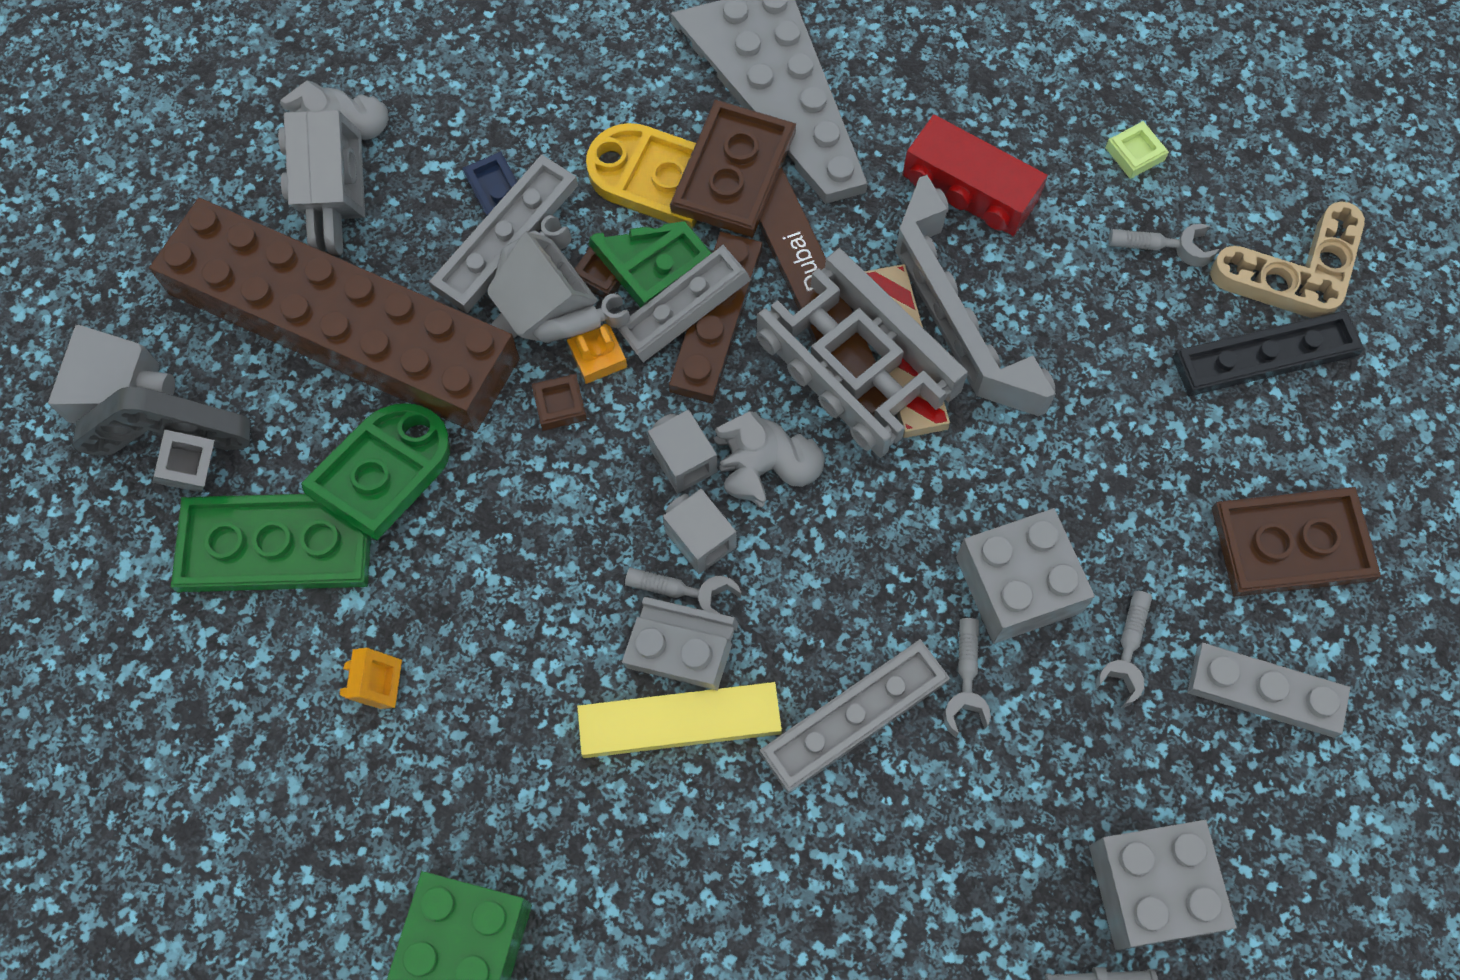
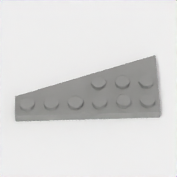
(774, 70)

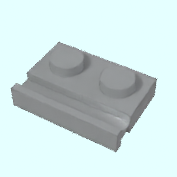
(680, 643)

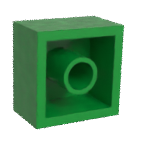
(459, 932)

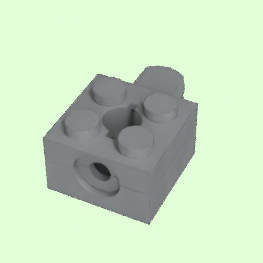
(323, 173)

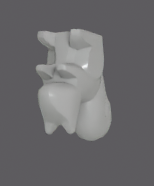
(363, 111)
(763, 446)

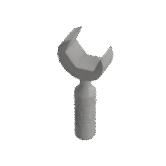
(1184, 245)
(676, 588)
(1130, 641)
(967, 670)

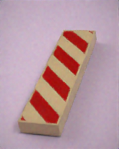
(918, 415)

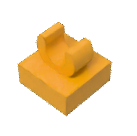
(597, 353)
(372, 678)

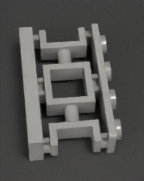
(881, 325)

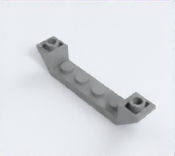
(1017, 385)

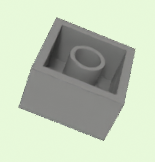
(1024, 575)
(1161, 885)

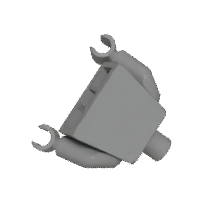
(543, 293)

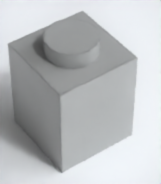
(682, 450)
(183, 461)
(699, 530)

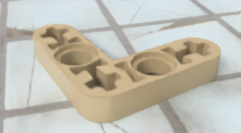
(1313, 276)

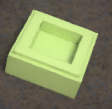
(1136, 149)

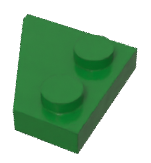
(650, 257)

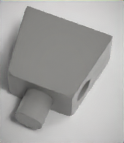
(98, 367)

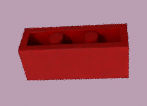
(975, 175)

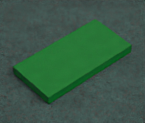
(266, 545)

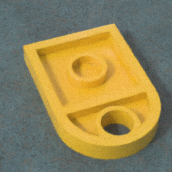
(646, 171)

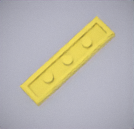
(679, 720)

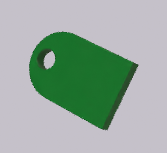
(381, 468)

